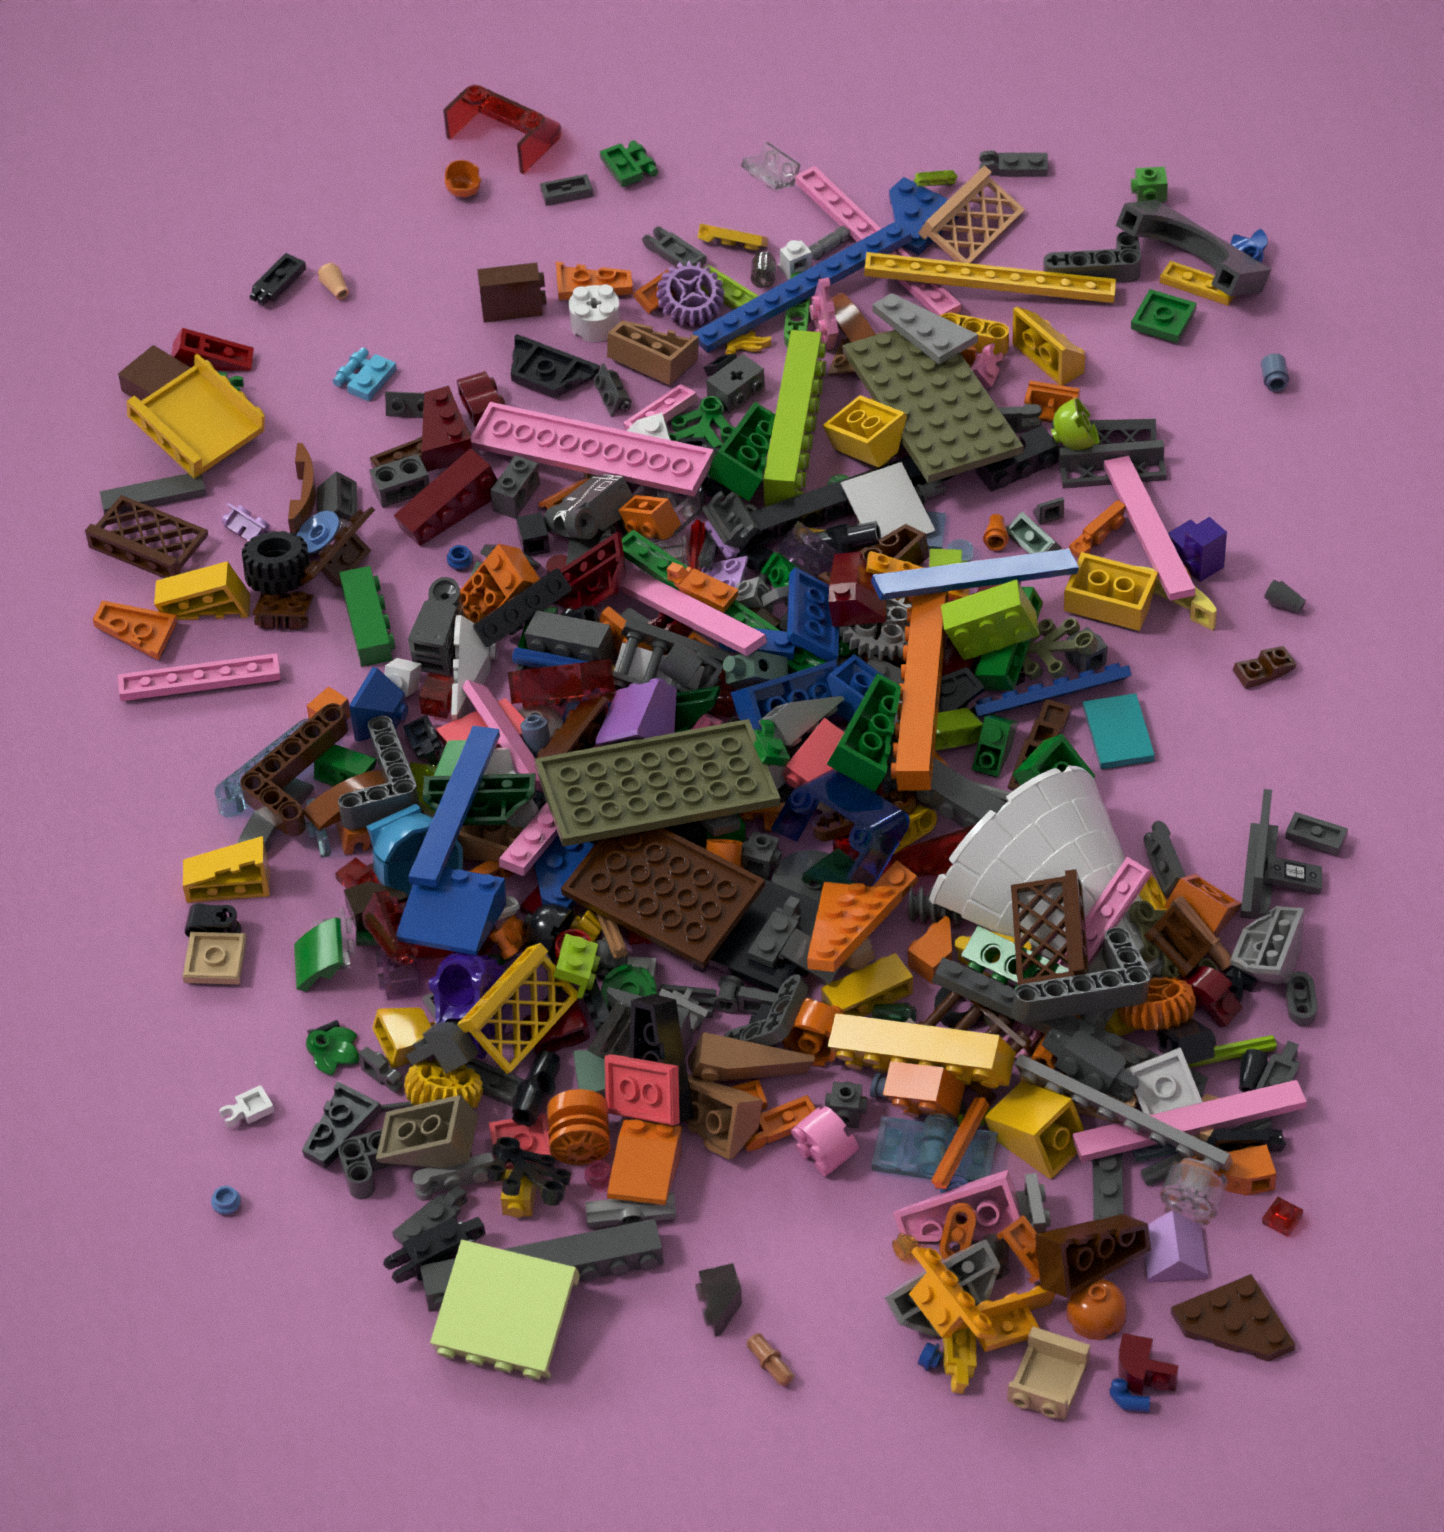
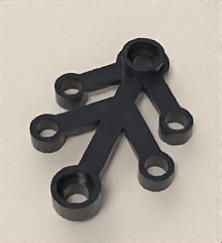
(509, 1150)

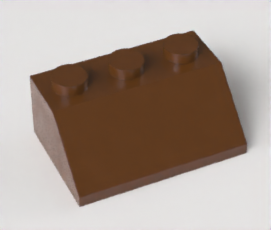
(579, 729)

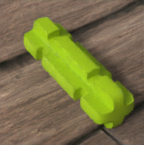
(935, 178)

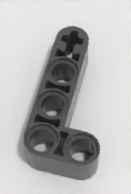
(1117, 263)
(363, 1165)

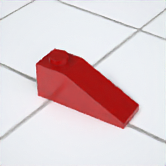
(221, 353)

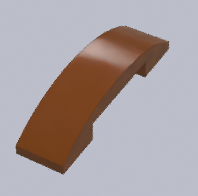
(850, 319)
(302, 509)
(325, 809)

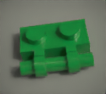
(622, 163)

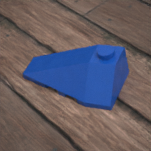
(802, 685)

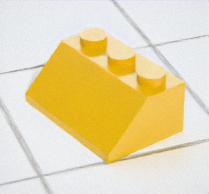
(1046, 347)
(867, 431)
(1110, 591)

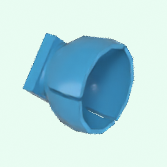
(397, 844)

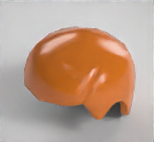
(462, 178)

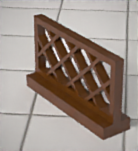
(135, 551)
(1073, 922)

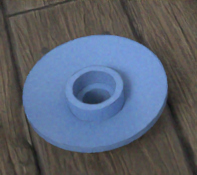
(319, 530)

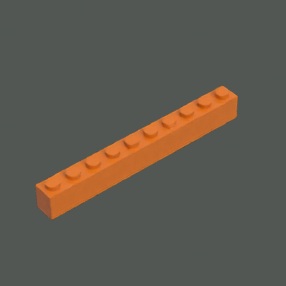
(919, 693)

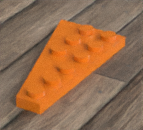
(846, 919)

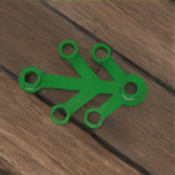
(709, 409)

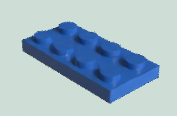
(810, 616)

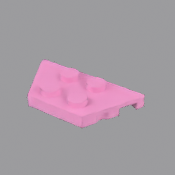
(823, 314)

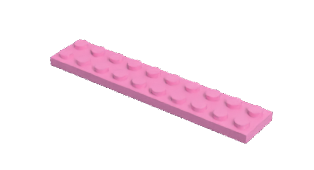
(592, 448)

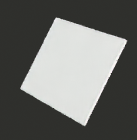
(888, 499)

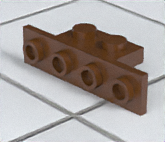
(343, 554)

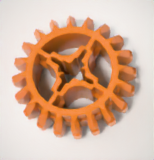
(1166, 1006)

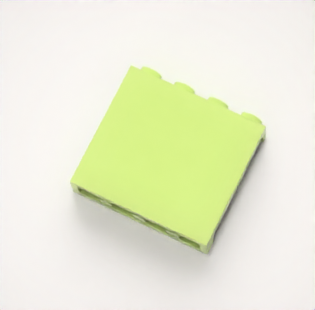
(503, 1309)

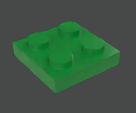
(1163, 315)

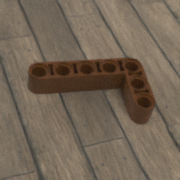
(265, 780)

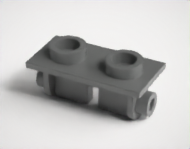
(611, 390)
(404, 404)

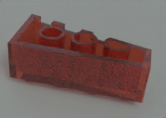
(561, 681)

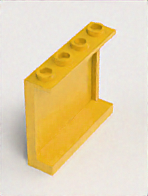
(197, 418)

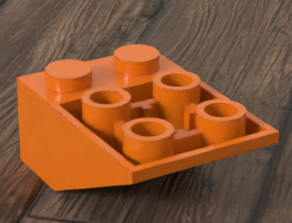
(496, 581)

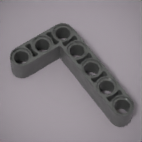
(397, 793)
(1120, 986)

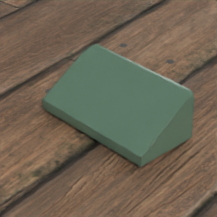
(1030, 535)

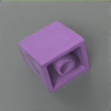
(639, 713)

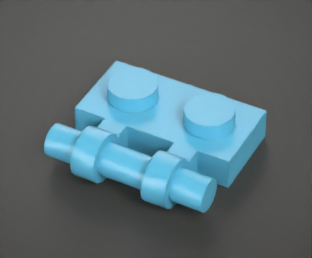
(371, 377)

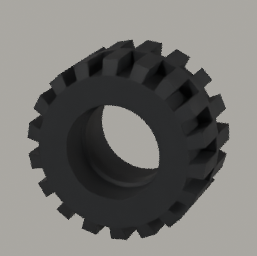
(275, 562)

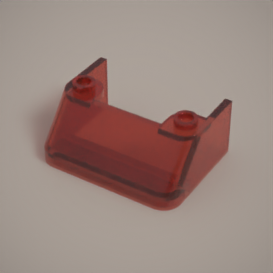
(540, 130)

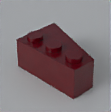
(443, 430)

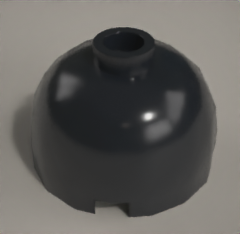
(546, 925)

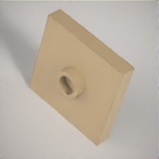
(214, 958)

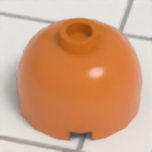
(1097, 1310)

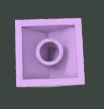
(1175, 1249)

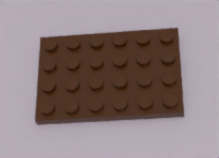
(665, 891)

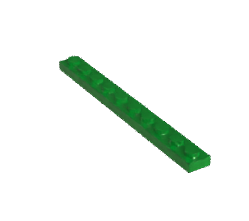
(655, 563)

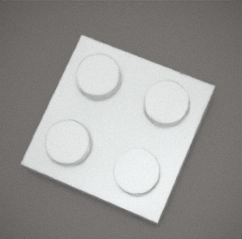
(1165, 1083)

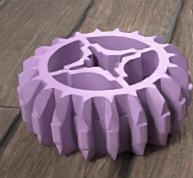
(695, 305)

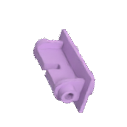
(240, 518)

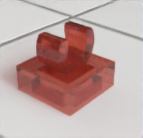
(1282, 1216)

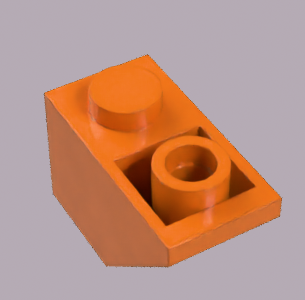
(927, 952)

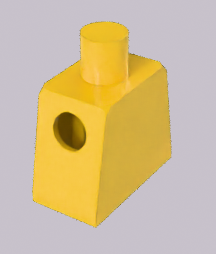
(398, 1030)

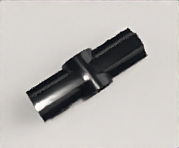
(848, 538)
(536, 1088)

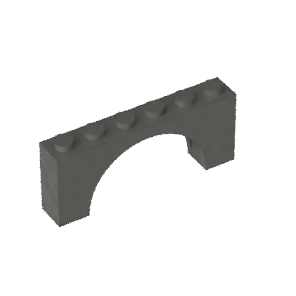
(1235, 270)

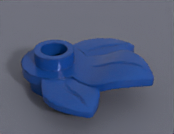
(1251, 246)

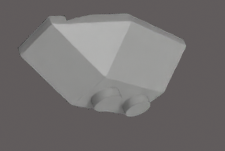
(1271, 945)
(976, 1273)

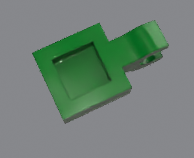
(770, 749)

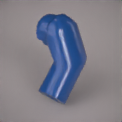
(1125, 1399)

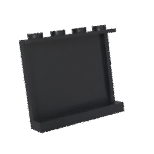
(732, 954)

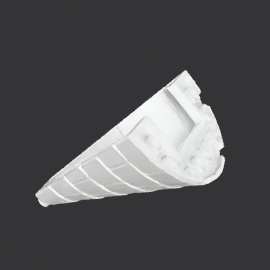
(1037, 835)

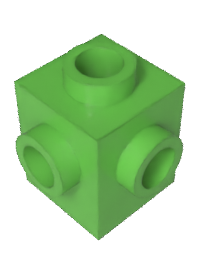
(1150, 184)

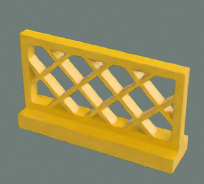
(500, 993)

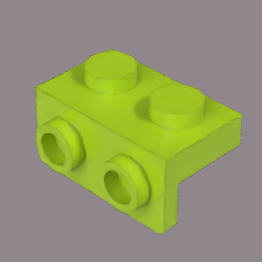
(577, 962)

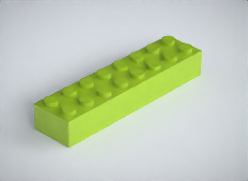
(795, 417)

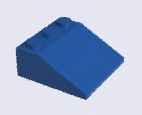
(454, 913)

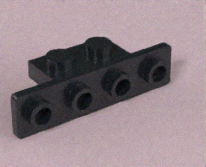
(521, 608)

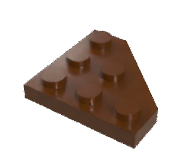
(1235, 1319)

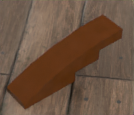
(1050, 723)

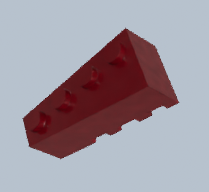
(448, 498)

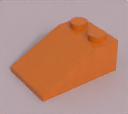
(645, 1162)

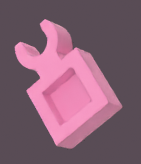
(985, 366)

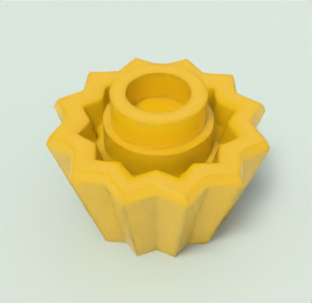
(589, 924)

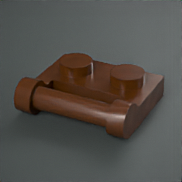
(1182, 936)

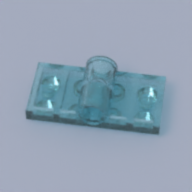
(918, 1148)

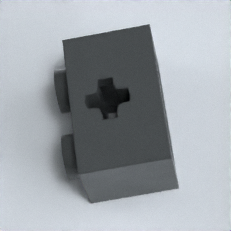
(736, 382)

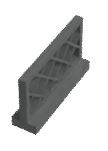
(1261, 843)

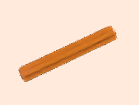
(960, 1143)

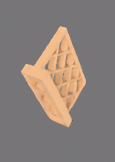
(961, 200)

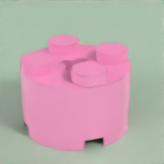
(824, 1140)

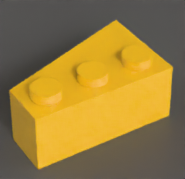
(203, 592)

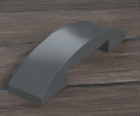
(259, 826)

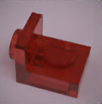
(355, 873)

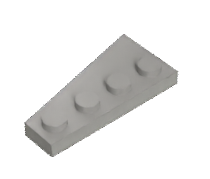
(926, 330)

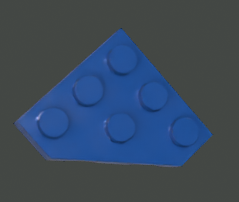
(912, 208)
(556, 867)

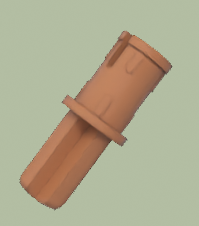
(770, 1359)

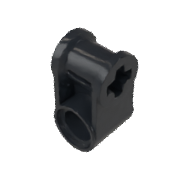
(212, 919)

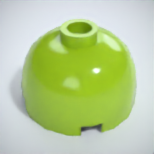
(1074, 427)

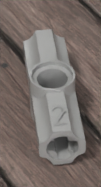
(623, 1212)

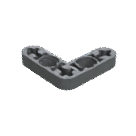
(780, 1017)

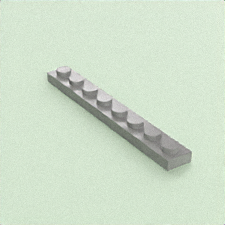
(1132, 1118)

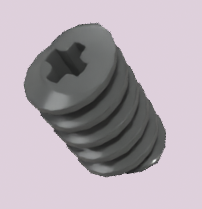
(920, 905)

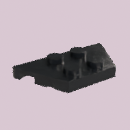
(548, 368)

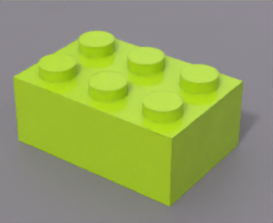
(990, 620)

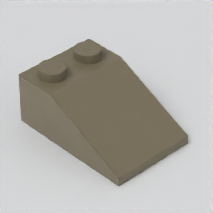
(429, 1134)

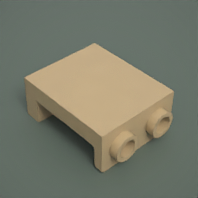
(1049, 1374)

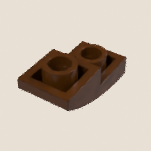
(1267, 667)

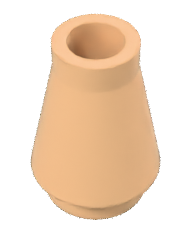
(332, 278)

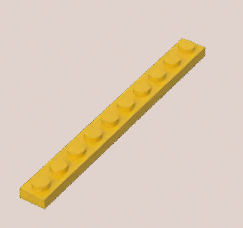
(990, 277)

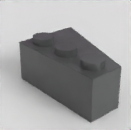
(570, 637)

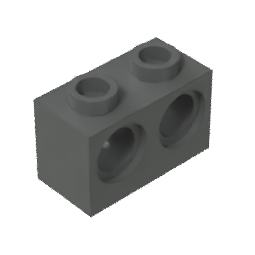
(399, 480)
(515, 487)

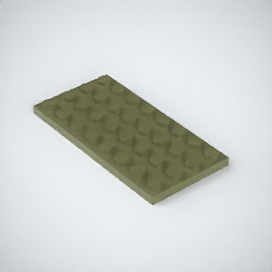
(948, 412)
(655, 782)

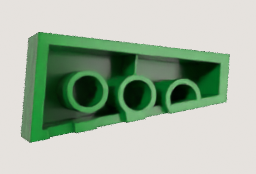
(744, 453)
(867, 739)

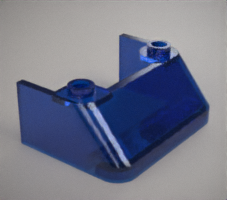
(877, 821)

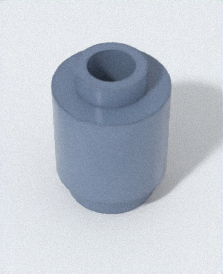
(1275, 372)
(535, 733)

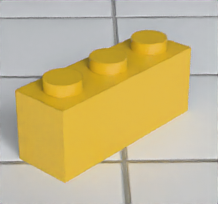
(876, 984)

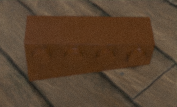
(902, 544)
(1088, 1251)

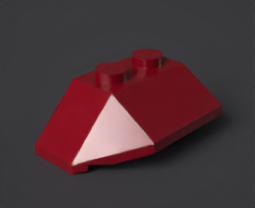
(595, 574)

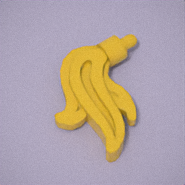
(747, 342)

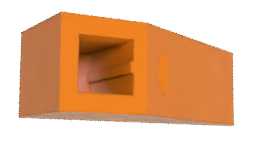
(1250, 1171)

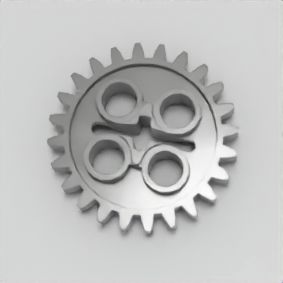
(891, 637)

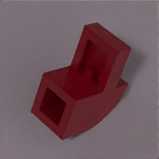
(1212, 993)
(1138, 1368)

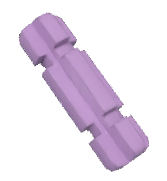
(728, 551)

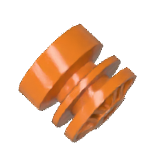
(578, 1127)

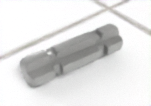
(829, 242)

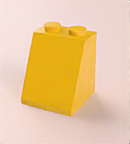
(1036, 1127)

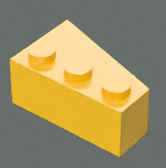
(228, 873)

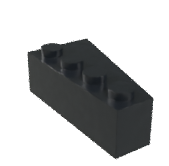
(658, 1038)

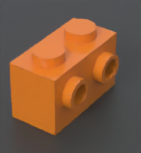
(650, 517)

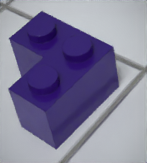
(1200, 547)

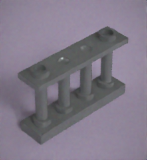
(661, 642)

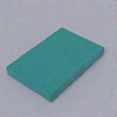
(1118, 731)

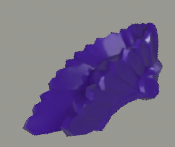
(460, 985)

